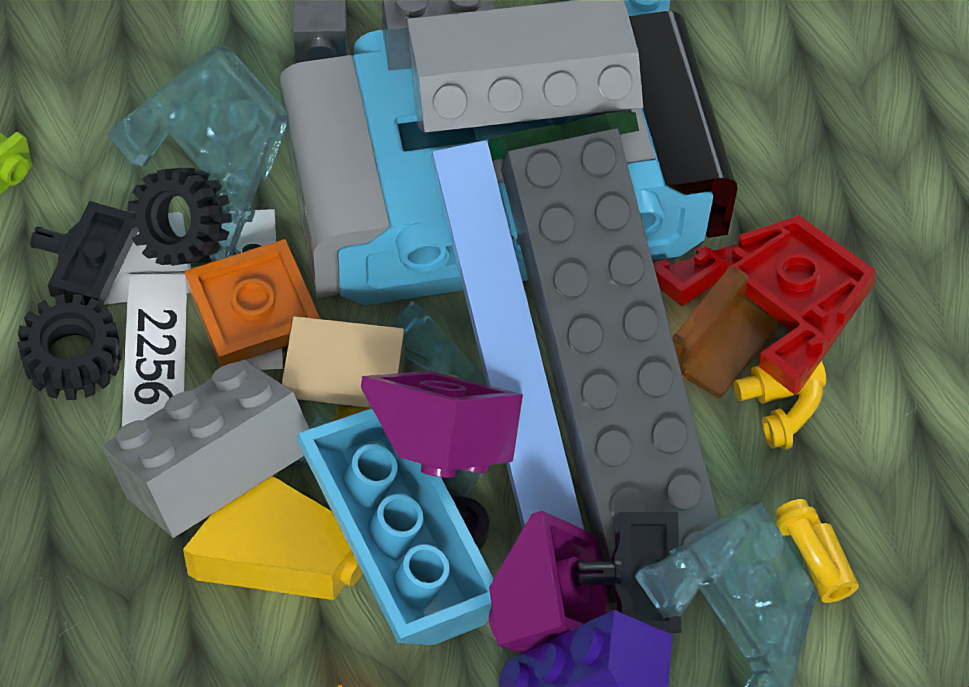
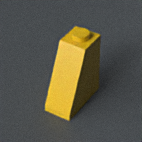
(274, 544)

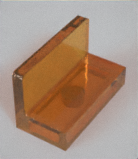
(722, 335)

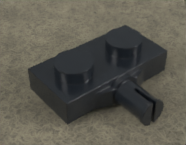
(88, 253)
(639, 542)

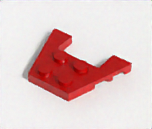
(795, 278)

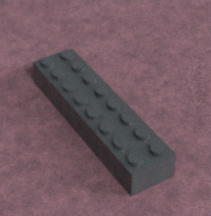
(607, 335)

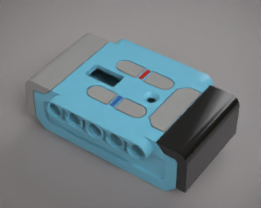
(373, 193)

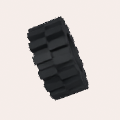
(154, 222)
(63, 321)

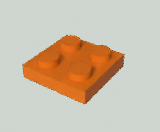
(250, 301)

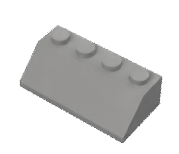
(523, 64)

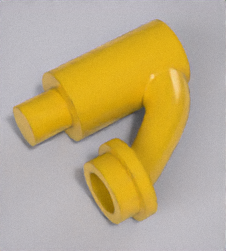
(778, 426)
(819, 550)

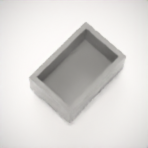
(207, 446)

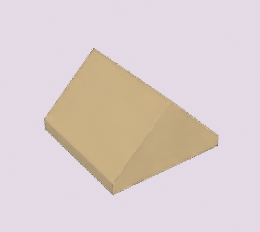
(331, 357)

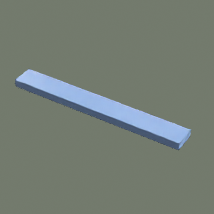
(504, 327)

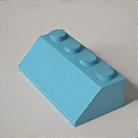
(400, 531)

